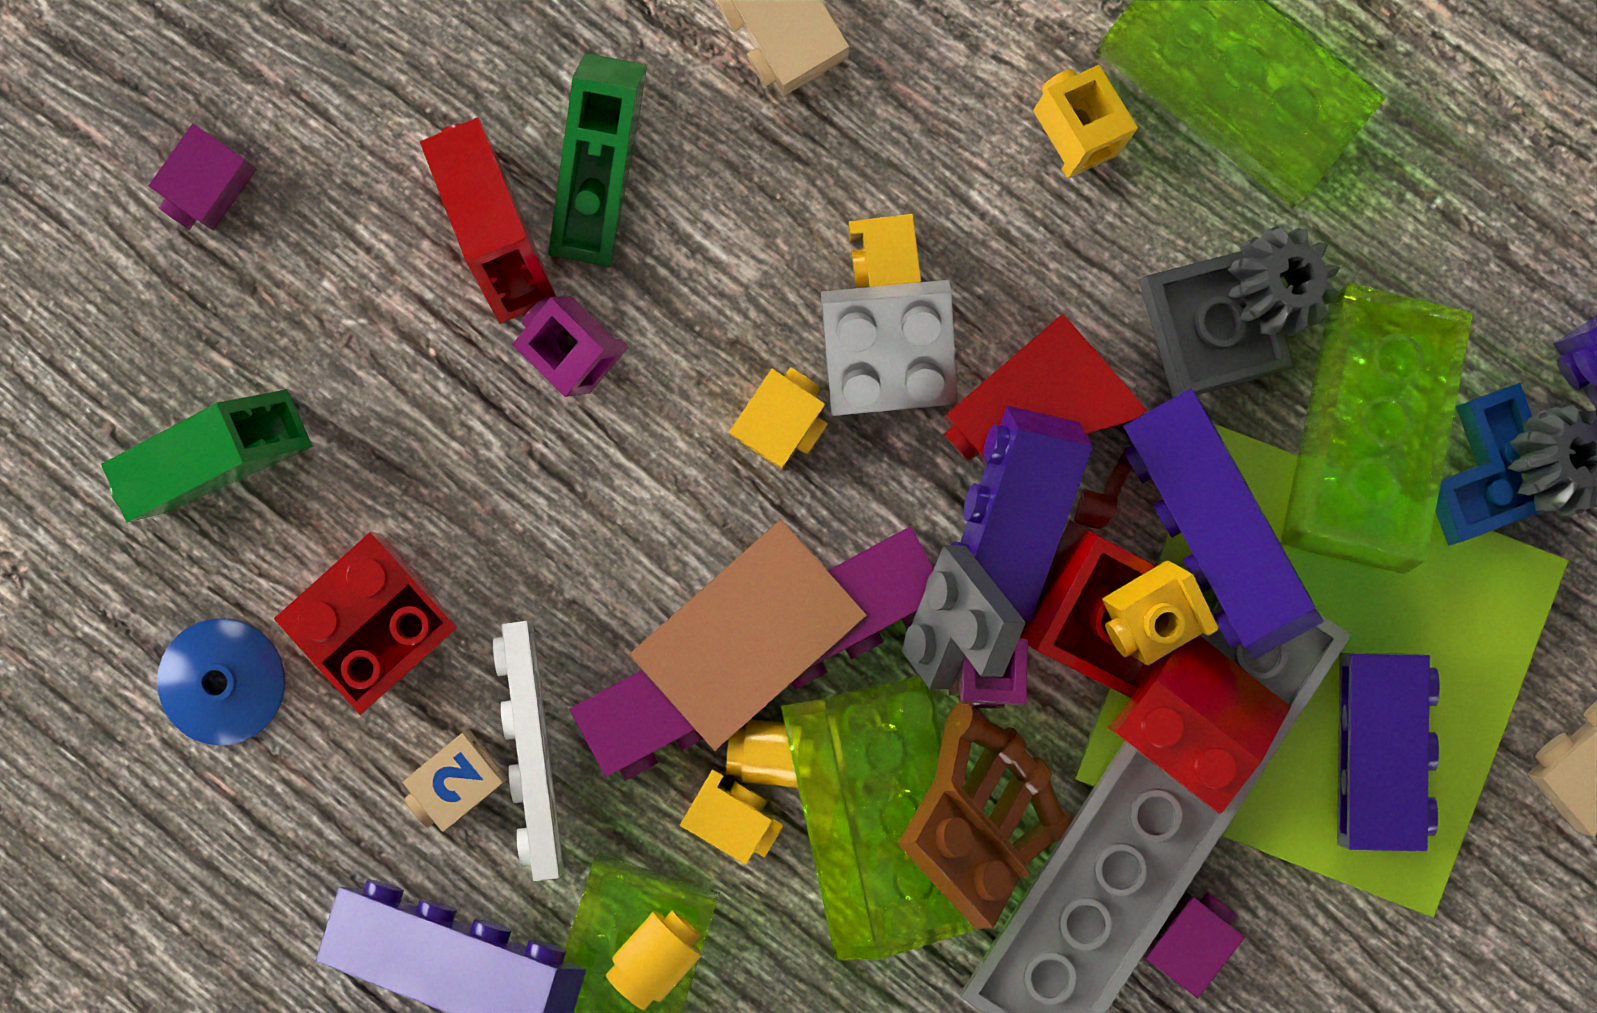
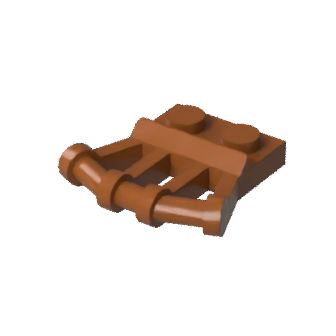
(962, 846)

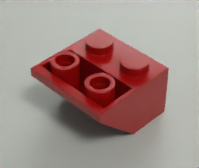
(367, 621)

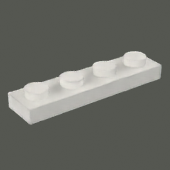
(532, 778)

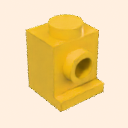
(1084, 119)
(887, 252)
(1144, 599)
(732, 818)

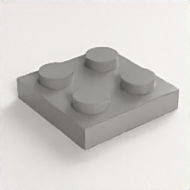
(889, 347)

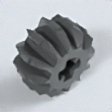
(1306, 275)
(1559, 460)

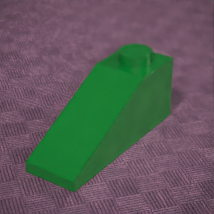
(596, 158)

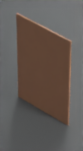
(747, 634)

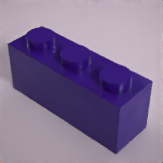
(1024, 501)
(1386, 751)

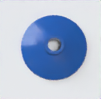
(252, 674)

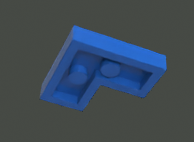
(1487, 494)

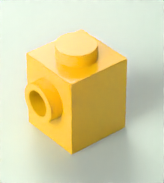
(781, 417)

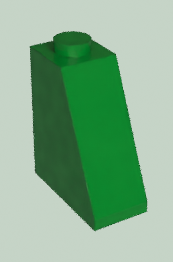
(205, 453)

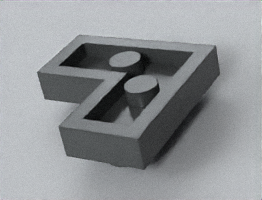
(959, 618)

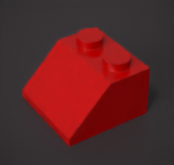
(1073, 616)
(1202, 721)

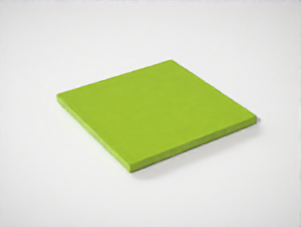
(1467, 607)

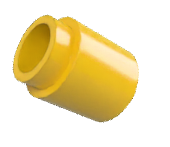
(761, 754)
(655, 958)

